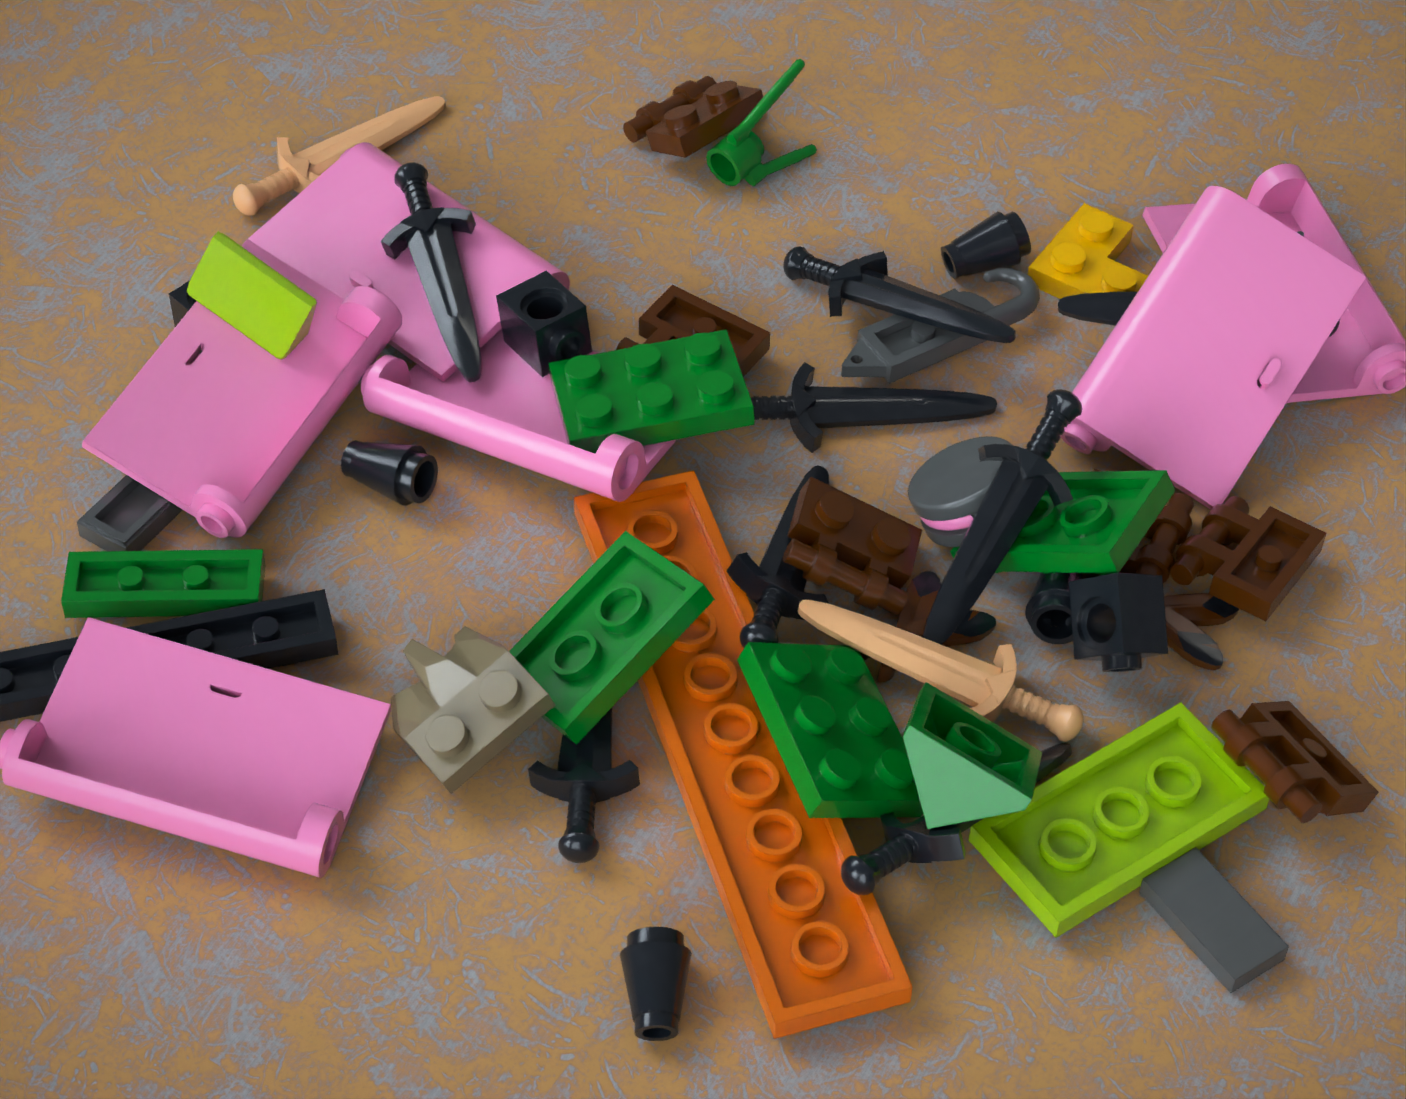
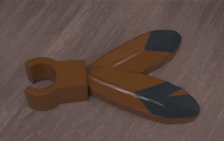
(913, 617)
(1184, 636)

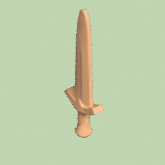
(304, 167)
(954, 673)

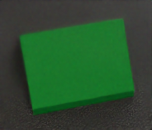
(966, 762)

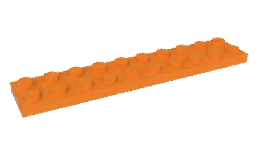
(801, 932)

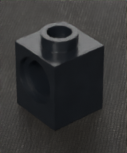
(544, 322)
(1118, 619)

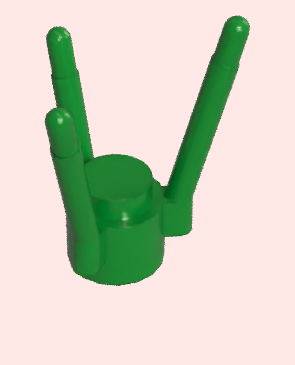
(741, 150)

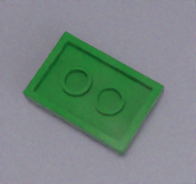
(652, 391)
(1093, 529)
(608, 632)
(831, 729)

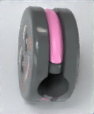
(951, 489)

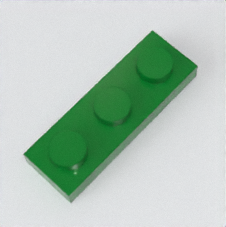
(160, 582)

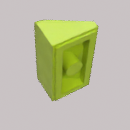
(252, 296)

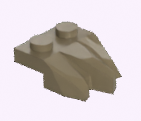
(465, 705)

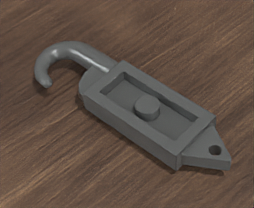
(904, 346)

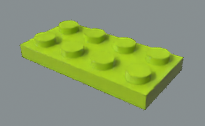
(1118, 818)

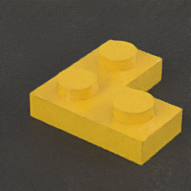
(1085, 255)

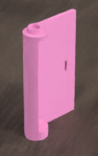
(336, 238)
(1368, 347)
(1188, 351)
(506, 416)
(235, 420)
(199, 747)

